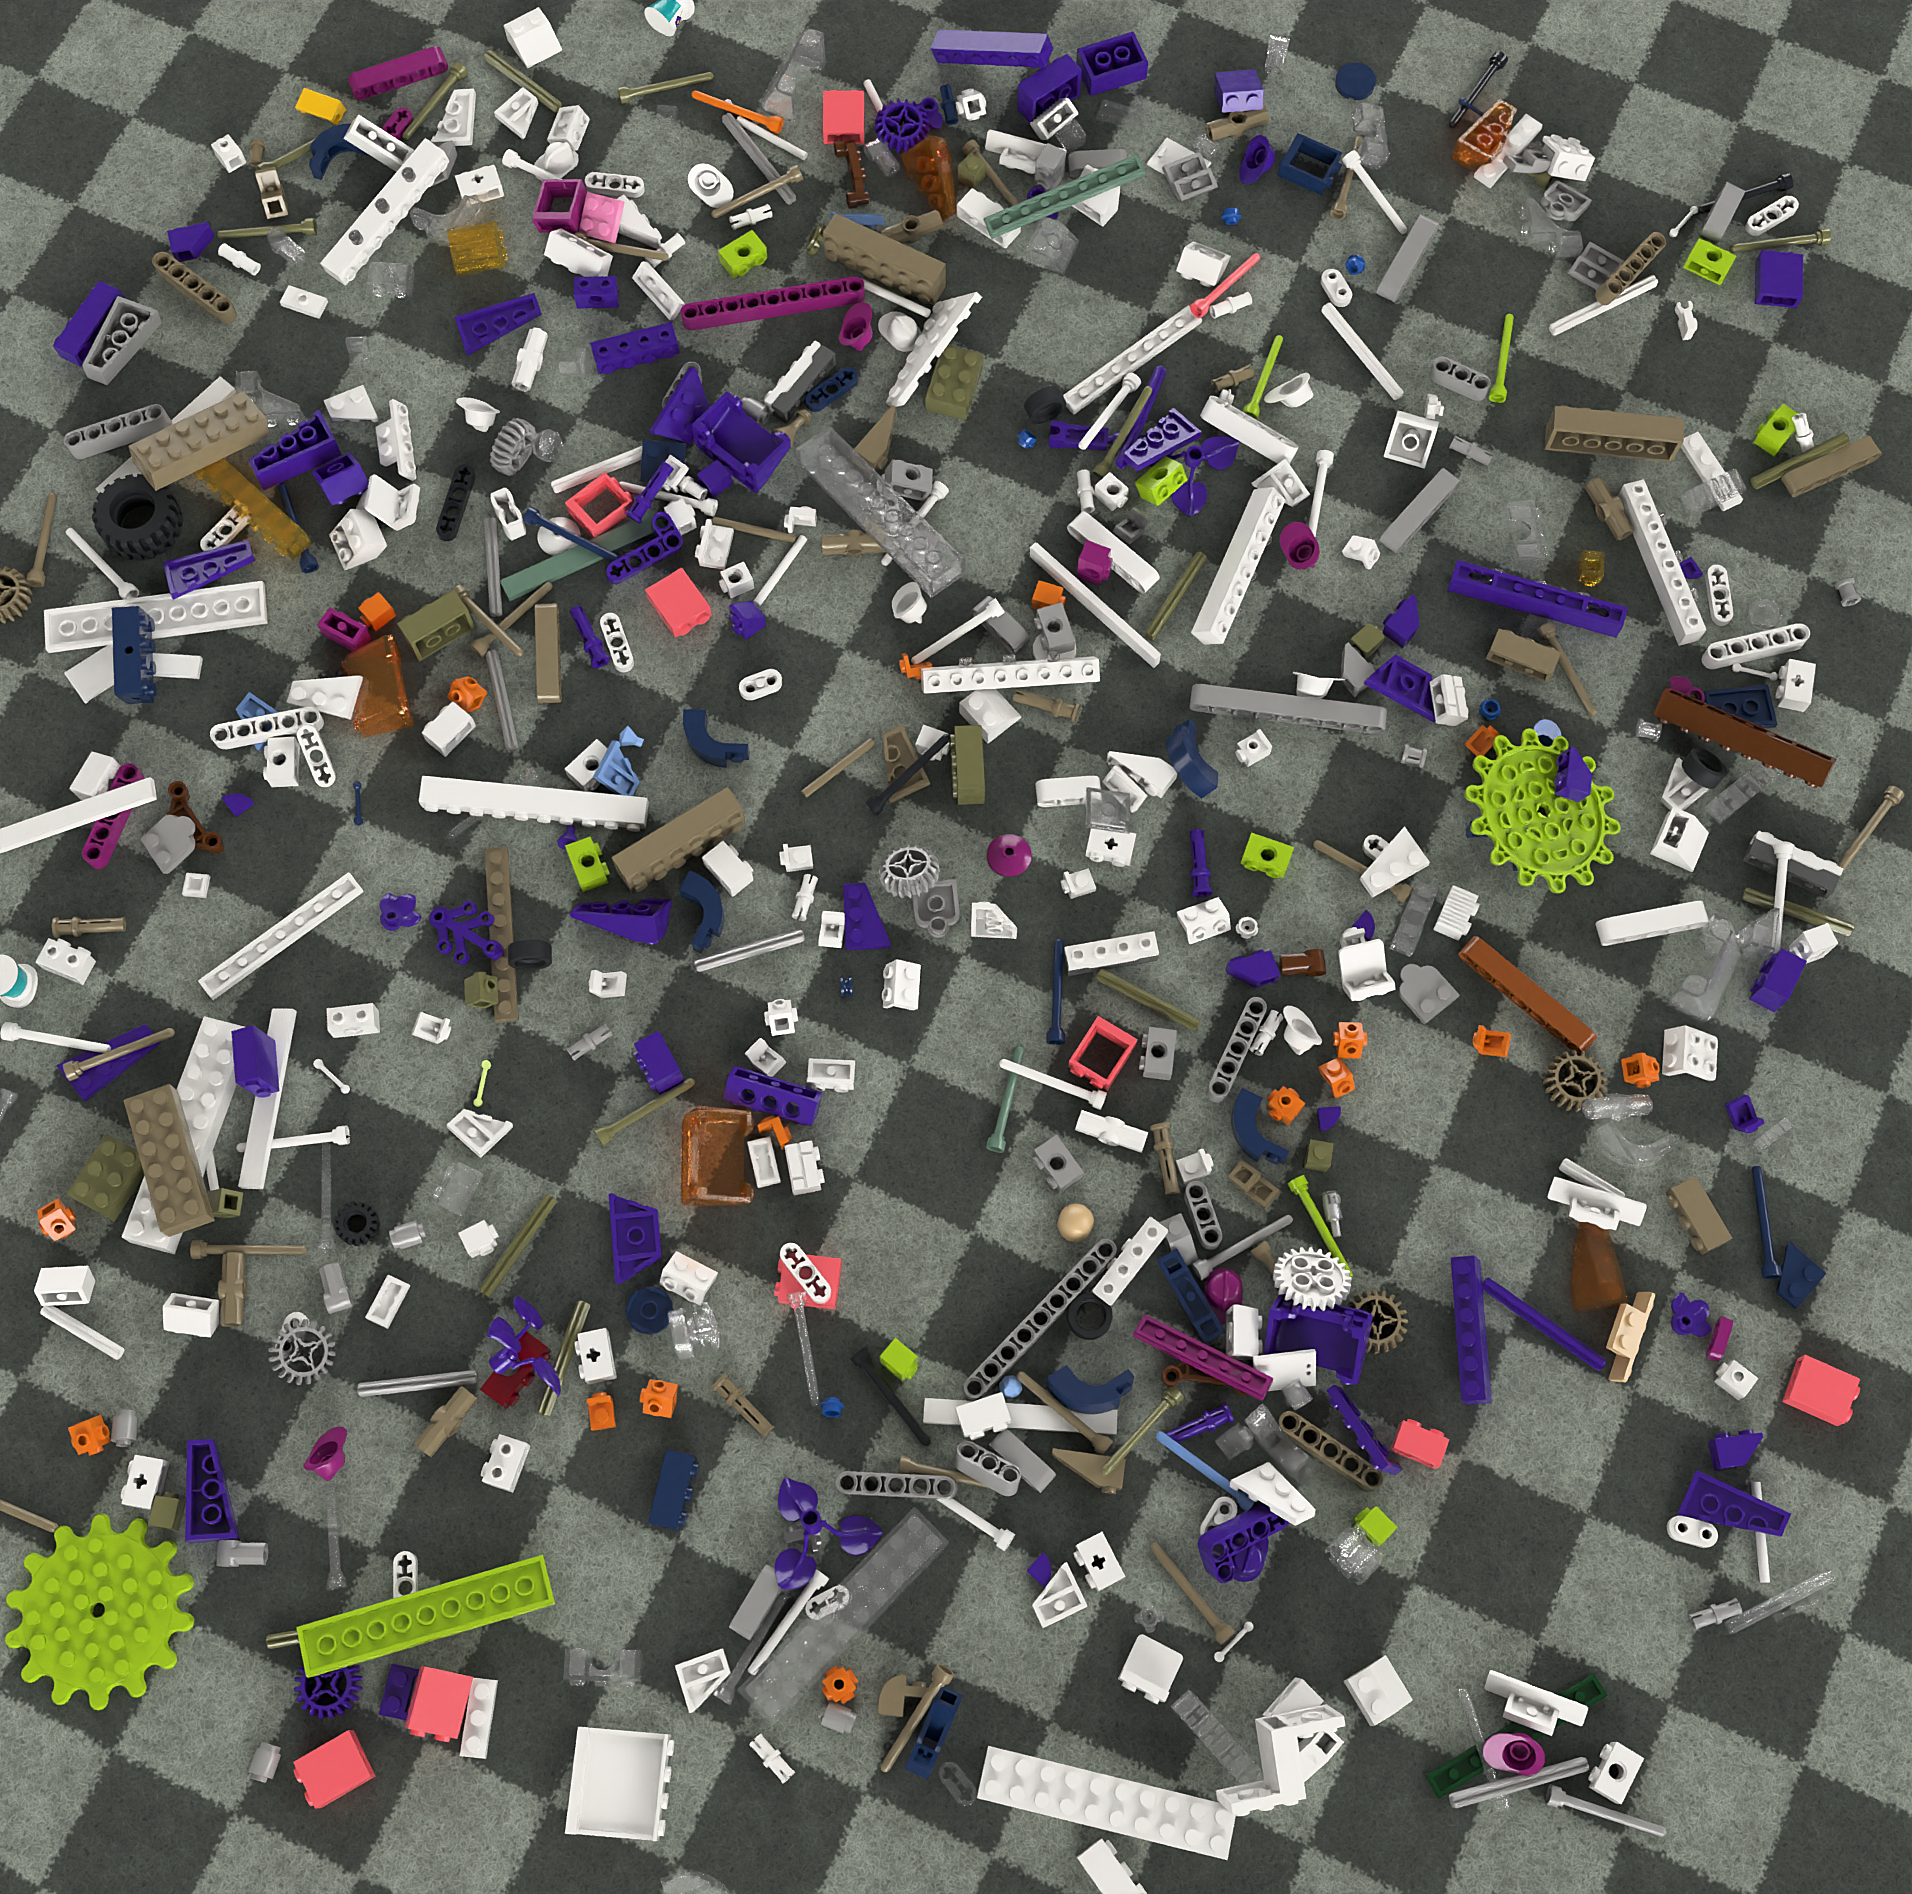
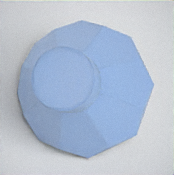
(628, 737)
(1010, 1386)

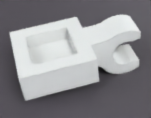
(1686, 322)
(1433, 407)

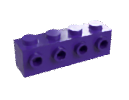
(85, 325)
(635, 348)

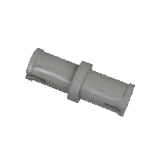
(1471, 450)
(589, 1041)
(1715, 1614)

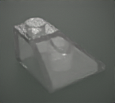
(1107, 810)
(1759, 936)

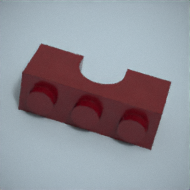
(506, 1388)

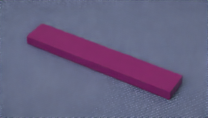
(1203, 1357)

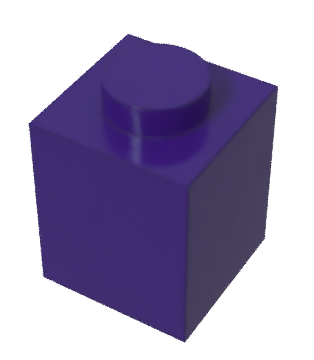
(715, 478)

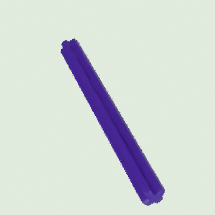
(1155, 383)
(1543, 1324)

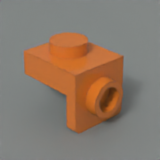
(912, 670)
(1491, 1042)
(1338, 1077)
(782, 1133)

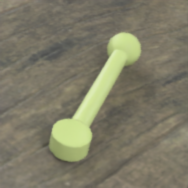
(485, 1065)

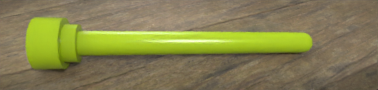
(1498, 391)
(1252, 408)
(1300, 1187)

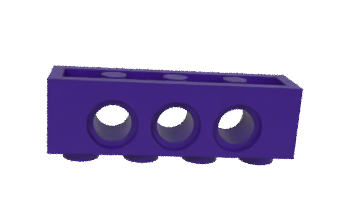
(784, 1092)

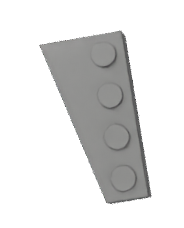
(119, 339)

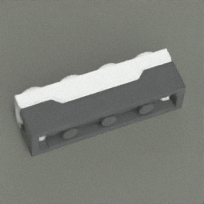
(799, 381)
(1802, 869)
(1111, 953)

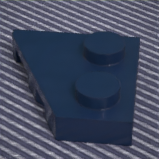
(657, 451)
(1798, 1276)

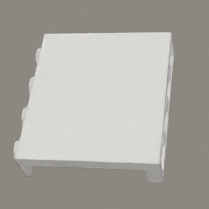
(619, 1784)

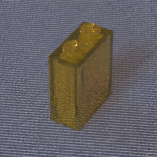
(477, 248)

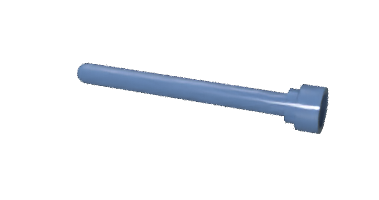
(1241, 1497)

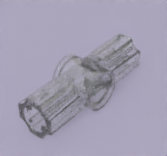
(1617, 1106)

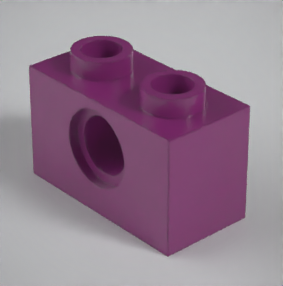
(1094, 563)

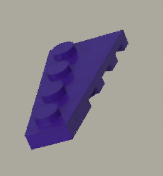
(492, 322)
(1167, 437)
(204, 567)
(99, 1076)
(1363, 1430)
(1725, 1505)

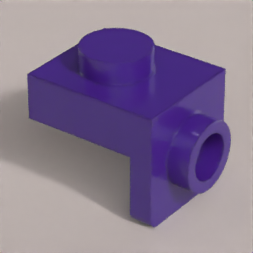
(1743, 1115)

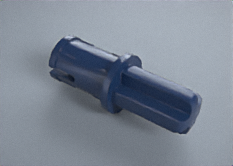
(948, 105)

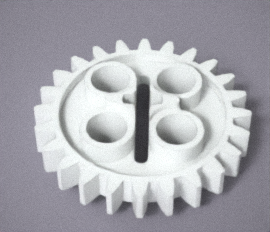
(1312, 1279)

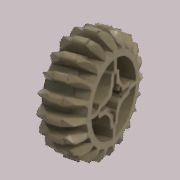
(13, 598)
(1570, 1063)
(1385, 1320)

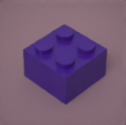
(341, 479)
(1777, 979)
(658, 1061)

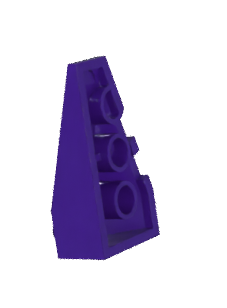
(636, 922)

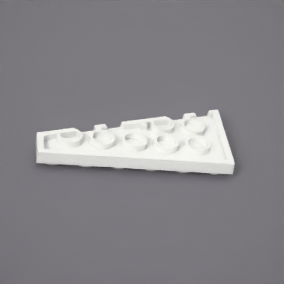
(933, 340)

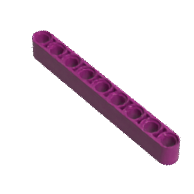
(764, 299)

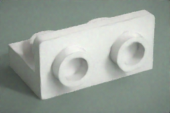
(569, 126)
(714, 545)

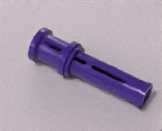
(644, 501)
(592, 644)
(1200, 872)
(1207, 1421)

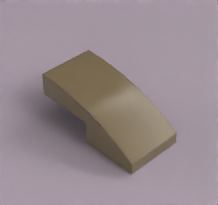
(1253, 1185)

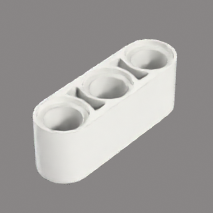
(1064, 790)

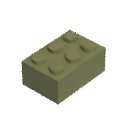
(954, 382)
(436, 625)
(967, 765)
(108, 1178)

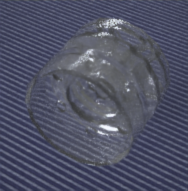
(693, 1330)

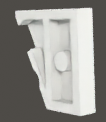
(518, 112)
(351, 406)
(1285, 481)
(1680, 789)
(478, 1131)
(1059, 1598)
(702, 1676)

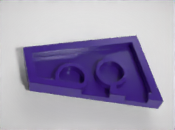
(862, 920)

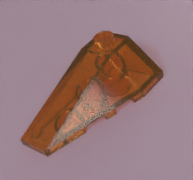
(1485, 137)
(932, 169)
(1596, 1271)

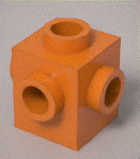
(466, 694)
(1349, 1040)
(1640, 1070)
(1284, 1105)
(56, 1220)
(659, 1398)
(89, 1435)
(844, 1694)

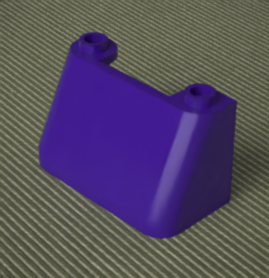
(739, 442)
(1335, 1334)

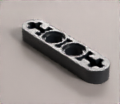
(453, 502)

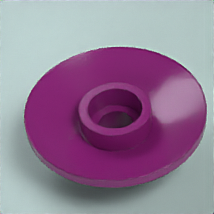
(1005, 864)

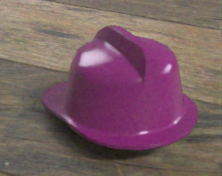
(856, 326)
(1299, 545)
(1222, 1291)
(327, 1453)
(1514, 1753)

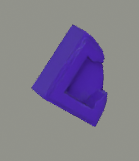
(1690, 569)
(237, 803)
(1367, 922)
(1328, 1117)
(1041, 1570)

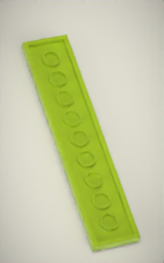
(425, 1616)

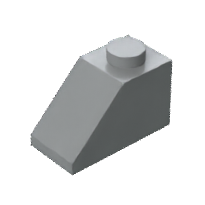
(1179, 1238)

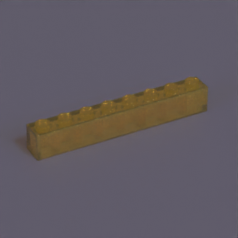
(256, 507)

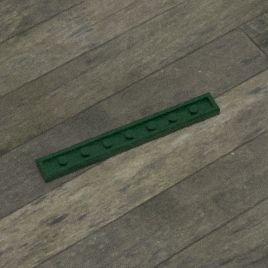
(1468, 1763)

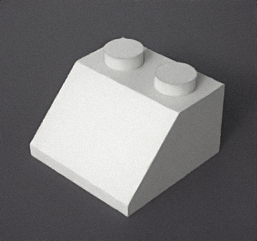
(532, 37)
(1202, 264)
(1411, 439)
(990, 711)
(1242, 1332)
(1378, 1691)

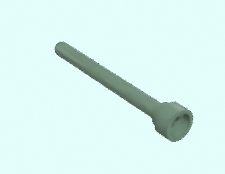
(996, 1141)

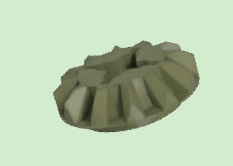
(815, 239)

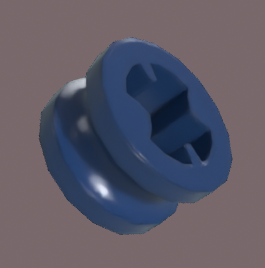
(846, 986)

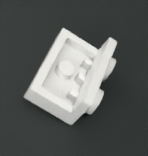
(1204, 920)
(901, 985)
(831, 1074)
(687, 1278)

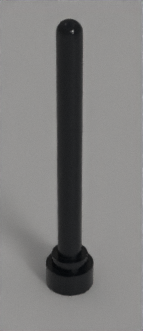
(1497, 62)
(1783, 183)
(877, 803)
(863, 1360)

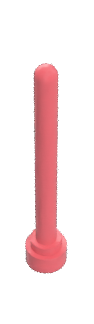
(1201, 306)

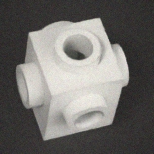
(977, 106)
(781, 1017)

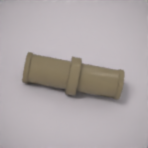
(1232, 378)

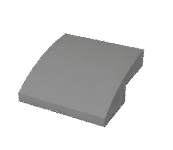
(1189, 177)
(1594, 266)

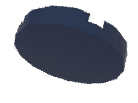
(1355, 81)
(652, 1317)

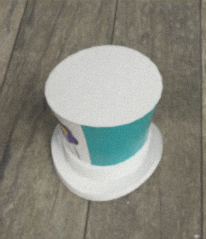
(667, 14)
(17, 982)

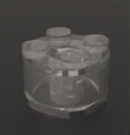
(1354, 1554)

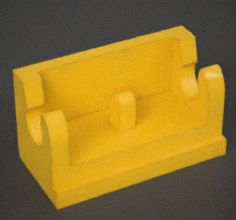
(320, 106)

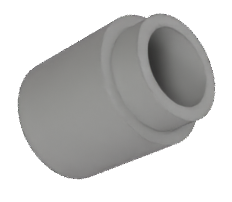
(755, 410)
(407, 1235)
(124, 1428)
(837, 1717)
(265, 1762)

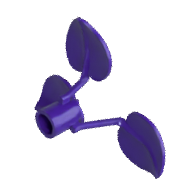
(1219, 453)
(507, 1356)
(798, 1502)

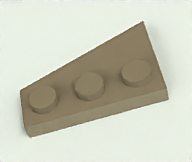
(899, 757)

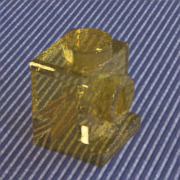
(1591, 567)

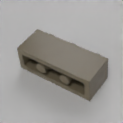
(1523, 655)
(1698, 1215)

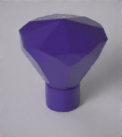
(568, 837)

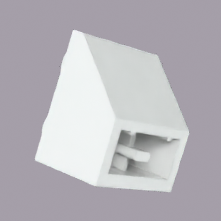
(1102, 206)
(357, 538)
(1680, 839)

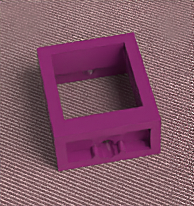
(554, 188)

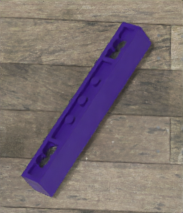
(1537, 598)

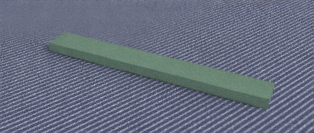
(1064, 196)
(578, 557)

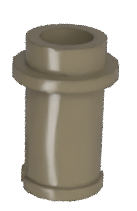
(256, 152)

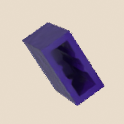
(1238, 90)
(1779, 279)
(255, 1061)

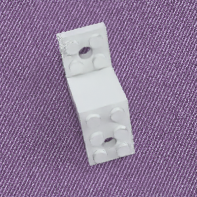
(1280, 1760)

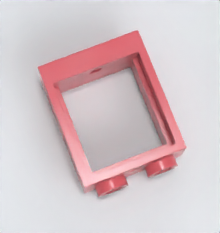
(590, 492)
(1111, 1033)

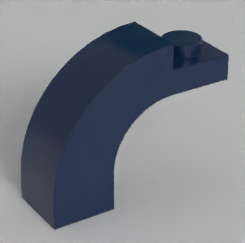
(327, 146)
(707, 748)
(1187, 761)
(705, 895)
(1246, 1132)
(1088, 1398)
(934, 1732)

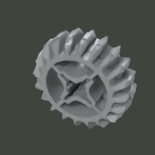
(512, 446)
(909, 871)
(296, 1342)

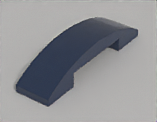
(1190, 1296)

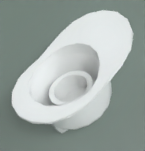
(557, 159)
(710, 185)
(899, 330)
(1292, 392)
(478, 413)
(909, 603)
(1313, 686)
(1299, 1031)

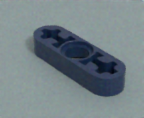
(836, 381)

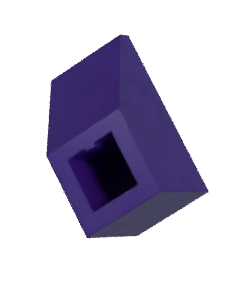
(190, 241)
(746, 619)
(1403, 623)
(1573, 776)
(1254, 970)
(1733, 1451)

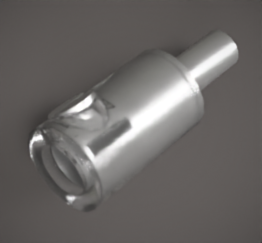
(1332, 1210)

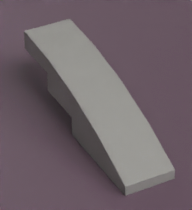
(1531, 161)

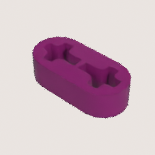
(396, 124)
(1719, 1339)

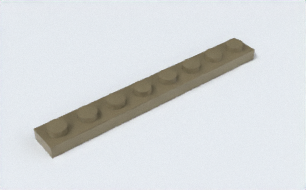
(502, 931)

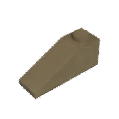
(876, 444)
(1089, 1468)

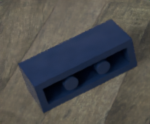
(673, 1490)

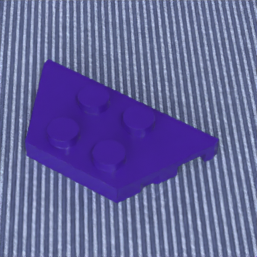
(682, 410)
(1405, 685)
(634, 1237)

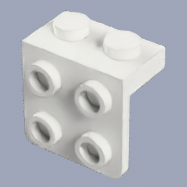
(1570, 158)
(390, 505)
(1364, 970)
(1689, 1052)
(1150, 1669)

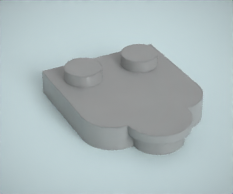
(1564, 202)
(170, 841)
(937, 908)
(1425, 991)

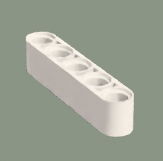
(1248, 430)
(1125, 561)
(1762, 640)
(256, 725)
(1651, 923)

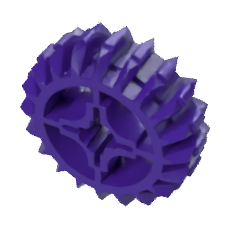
(891, 119)
(343, 1699)

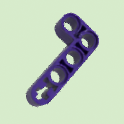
(641, 553)
(1234, 1537)

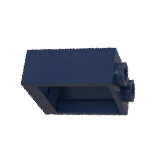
(1317, 151)

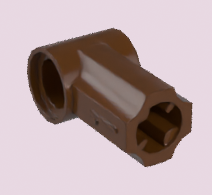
(1309, 963)

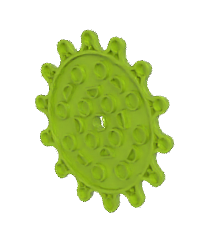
(1536, 843)
(137, 1618)

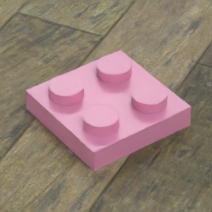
(601, 217)

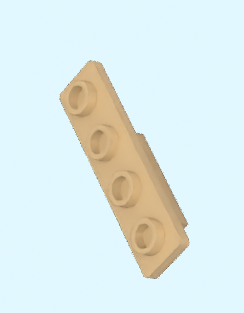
(1627, 1334)

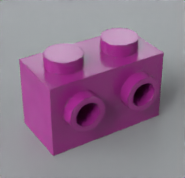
(343, 630)

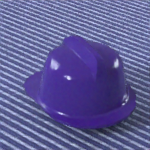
(1257, 159)
(1250, 1561)

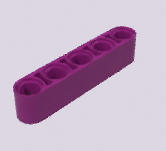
(397, 73)
(111, 826)

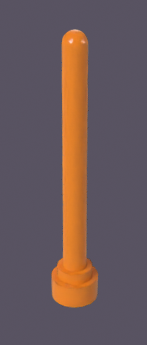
(773, 123)

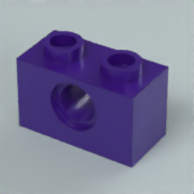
(596, 292)

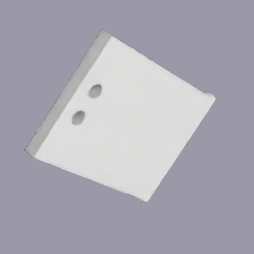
(1170, 152)
(93, 674)
(1288, 1367)

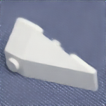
(991, 922)

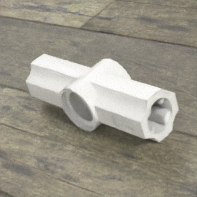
(529, 359)
(1111, 1131)

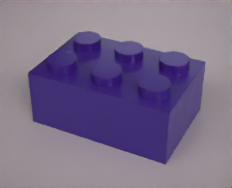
(1112, 63)
(1048, 85)

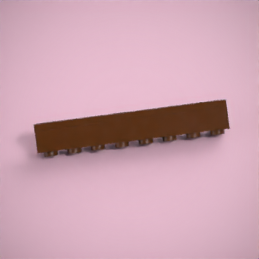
(1744, 737)

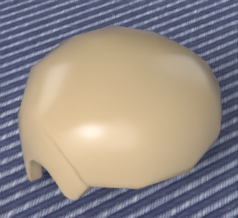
(1075, 1222)

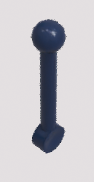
(1463, 101)
(358, 819)

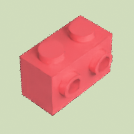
(1419, 1444)

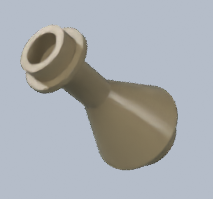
(803, 416)

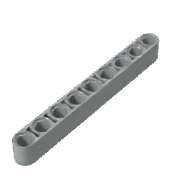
(1288, 708)
(1044, 1308)

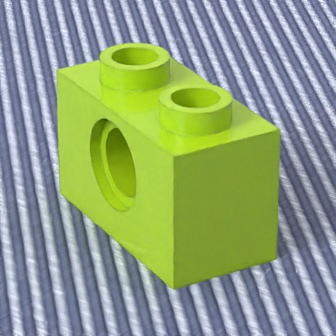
(746, 245)
(1709, 261)
(1771, 438)
(1161, 481)
(1276, 850)
(584, 851)
(899, 1360)
(1375, 1525)

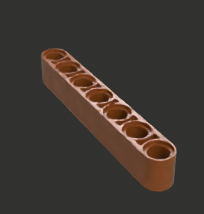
(1527, 995)

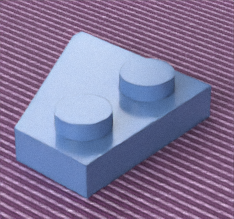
(868, 220)
(254, 707)
(616, 772)

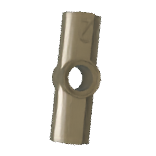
(1236, 123)
(921, 225)
(1609, 508)
(850, 543)
(232, 1289)
(446, 1421)

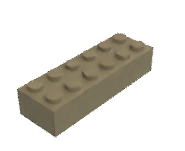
(884, 259)
(1614, 433)
(199, 440)
(679, 840)
(169, 1160)

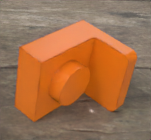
(1482, 740)
(601, 1411)

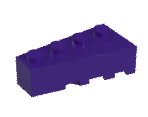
(295, 452)
(207, 1495)

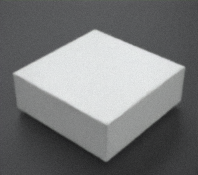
(196, 885)

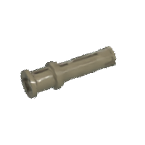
(1056, 707)
(77, 926)
(1160, 1146)
(735, 1397)

